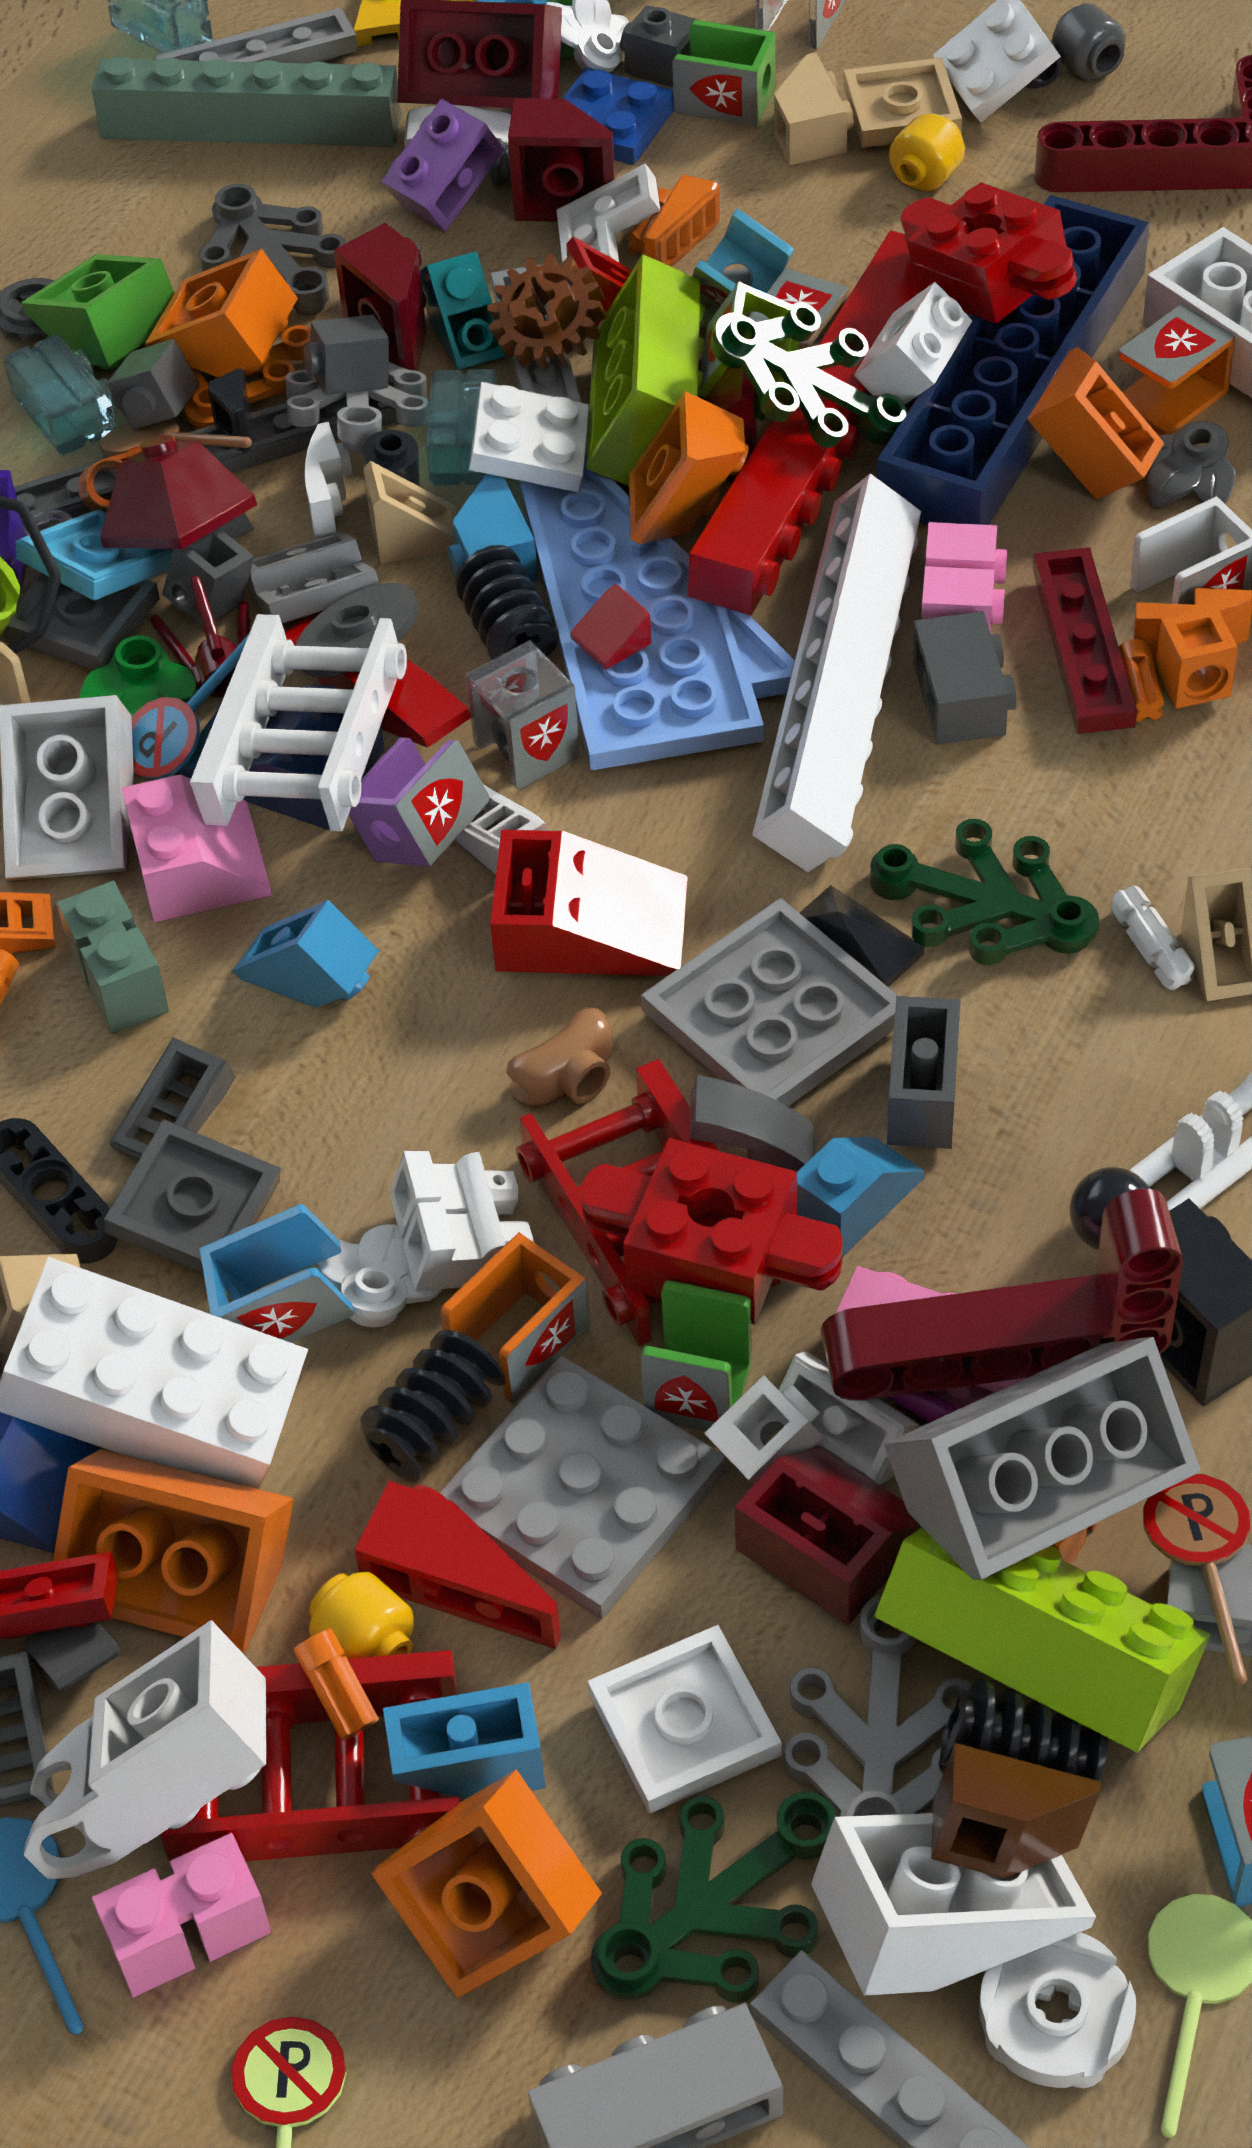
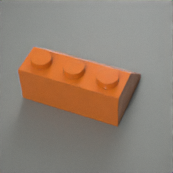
(180, 1541)

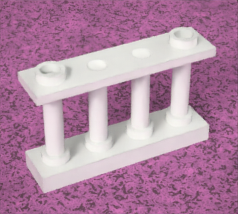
(258, 693)

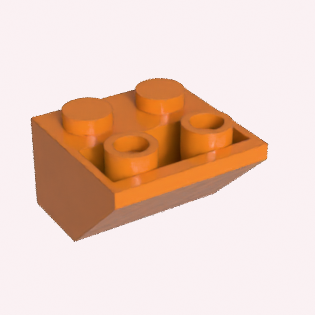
(1094, 427)

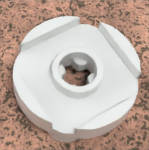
(1064, 2052)

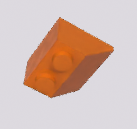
(227, 315)
(684, 469)
(488, 1885)

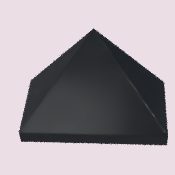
(863, 935)

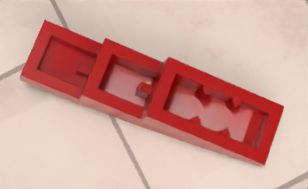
(418, 704)

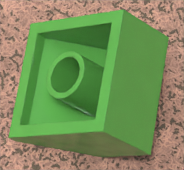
(103, 306)

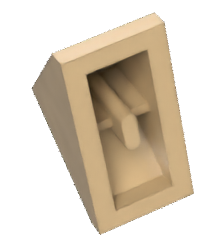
(406, 517)
(1220, 932)

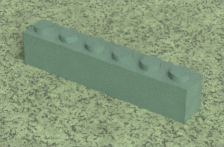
(247, 101)

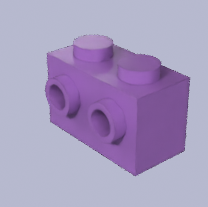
(443, 164)

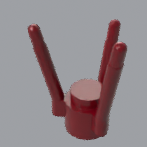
(214, 648)

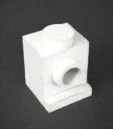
(748, 1424)

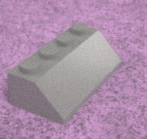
(1045, 1456)

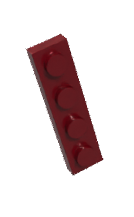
(1084, 641)

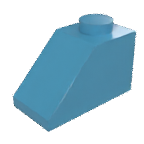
(492, 519)
(309, 957)
(854, 1185)
(465, 1741)

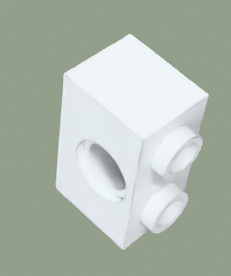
(914, 345)

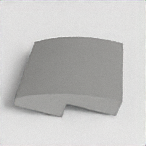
(309, 576)

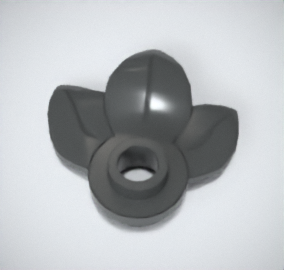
(1187, 468)

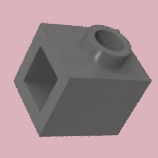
(653, 42)
(348, 354)
(152, 384)
(221, 567)

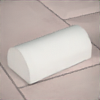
(850, 1428)

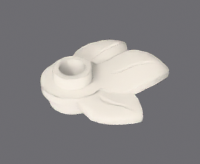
(592, 33)
(375, 1276)

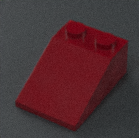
(478, 52)

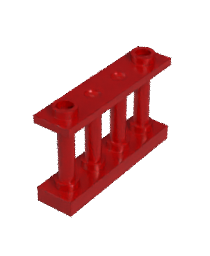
(655, 1108)
(352, 1823)

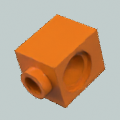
(1196, 657)

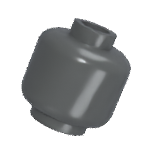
(1089, 41)

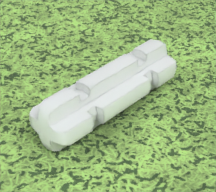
(1152, 937)

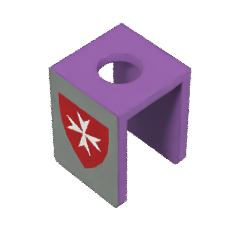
(417, 808)

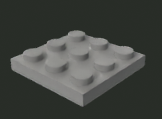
(773, 1005)
(584, 1485)

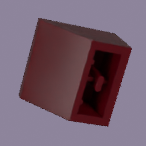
(823, 1530)

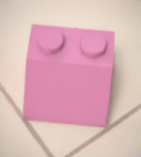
(190, 863)

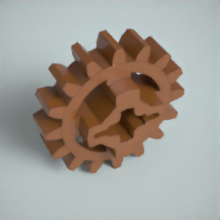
(573, 309)

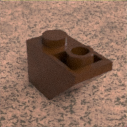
(1007, 1812)

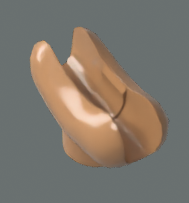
(565, 1064)

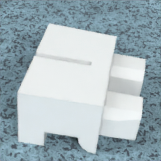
(452, 1217)

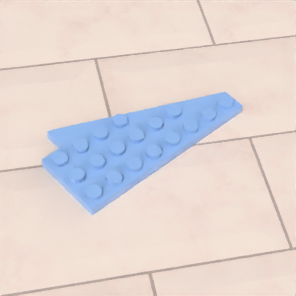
(704, 662)

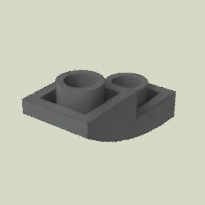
(752, 1121)

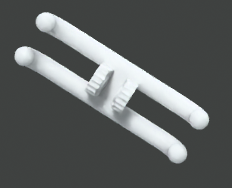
(1205, 1148)

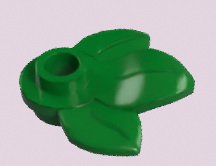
(139, 675)

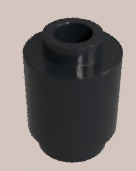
(394, 452)

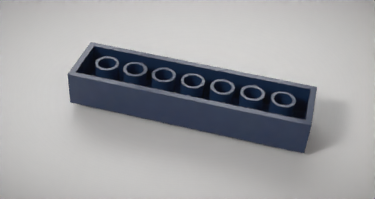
(971, 427)

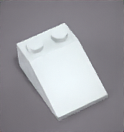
(65, 787)
(930, 1922)

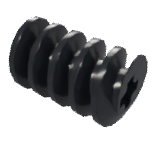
(503, 602)
(425, 1401)
(1021, 1733)

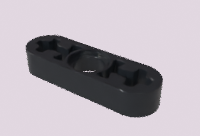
(55, 1214)

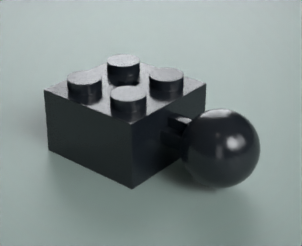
(1214, 1301)

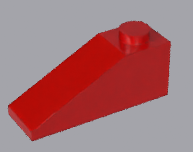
(448, 1563)

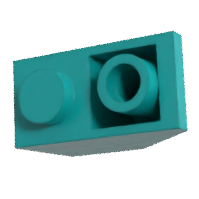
(458, 309)

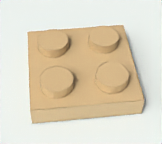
(894, 94)

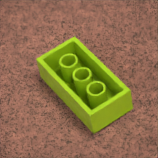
(642, 364)
(1051, 1635)

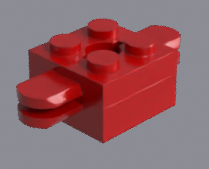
(989, 250)
(678, 1241)

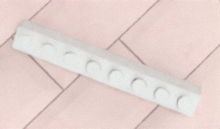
(838, 676)

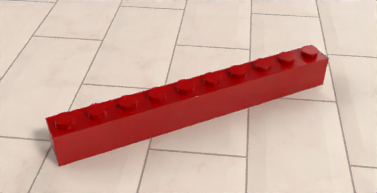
(787, 470)

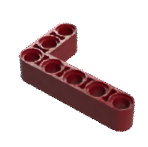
(1151, 152)
(1017, 1327)

